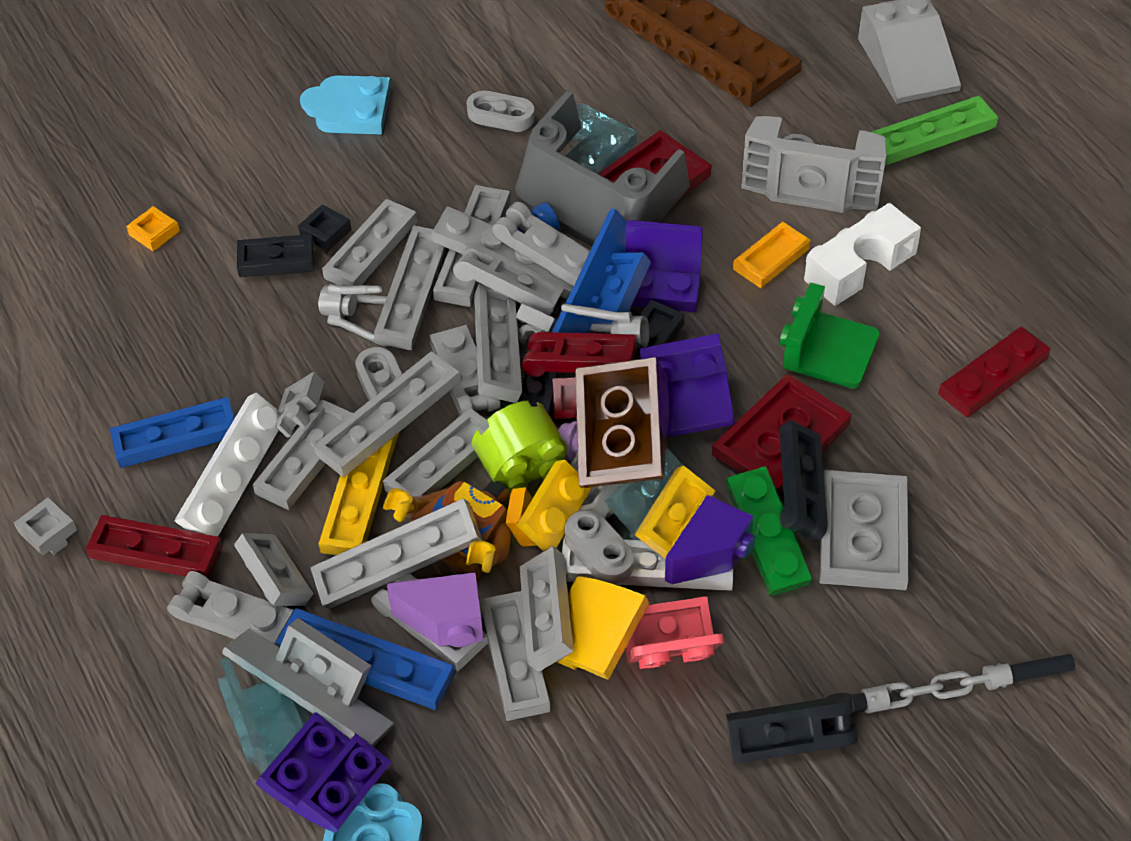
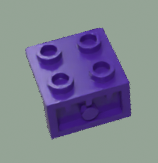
(674, 264)
(695, 384)

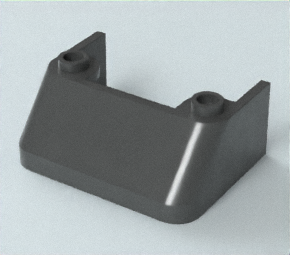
(582, 196)

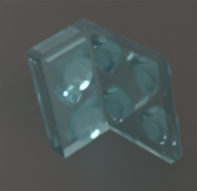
(260, 716)

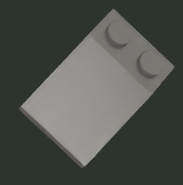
(908, 49)

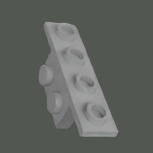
(314, 675)

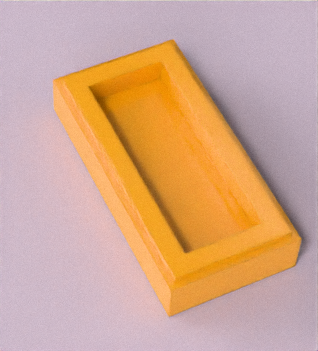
(771, 254)

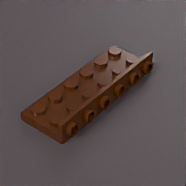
(710, 44)

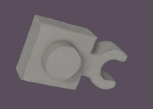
(298, 403)

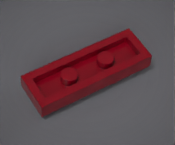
(994, 371)
(153, 547)

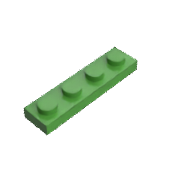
(937, 128)

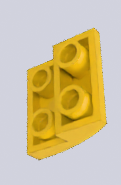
(601, 624)

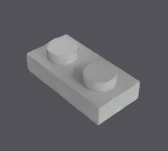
(273, 569)

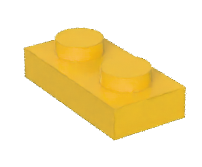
(553, 505)
(673, 510)

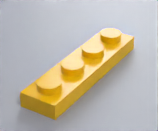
(356, 502)

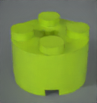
(519, 445)

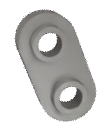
(500, 111)
(377, 360)
(595, 544)

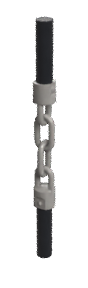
(878, 698)

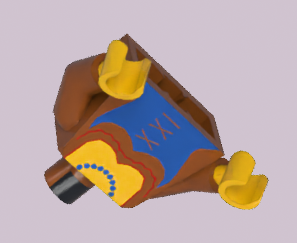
(488, 513)

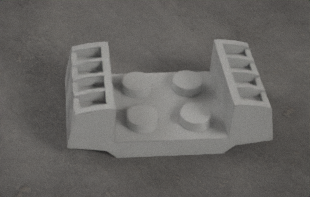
(812, 172)

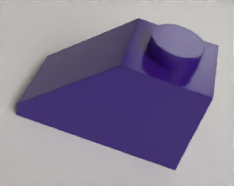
(710, 542)

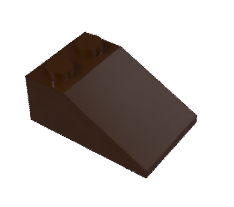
(621, 422)

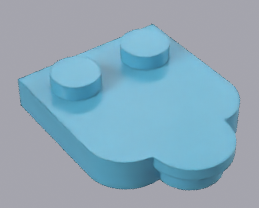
(349, 104)
(380, 818)

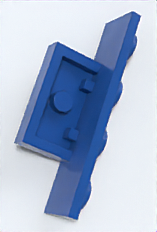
(606, 279)

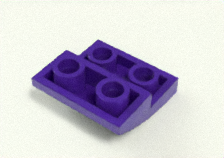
(323, 773)

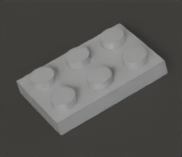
(865, 530)

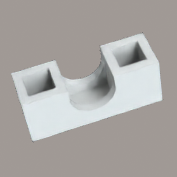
(840, 264)

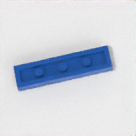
(392, 666)

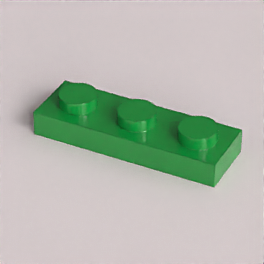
(775, 546)

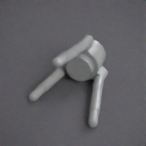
(341, 301)
(622, 322)

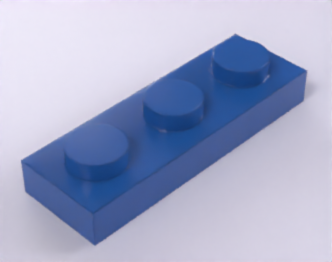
(171, 432)

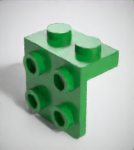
(826, 344)

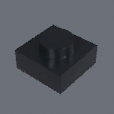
(325, 226)

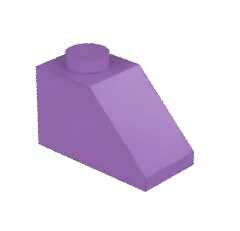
(440, 608)

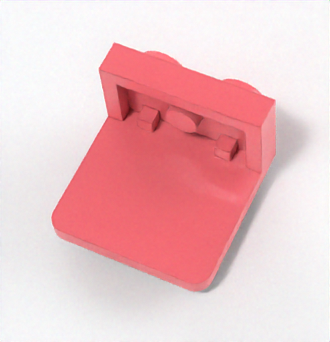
(671, 631)

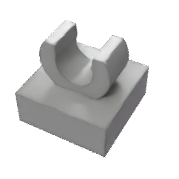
(534, 322)
(46, 527)

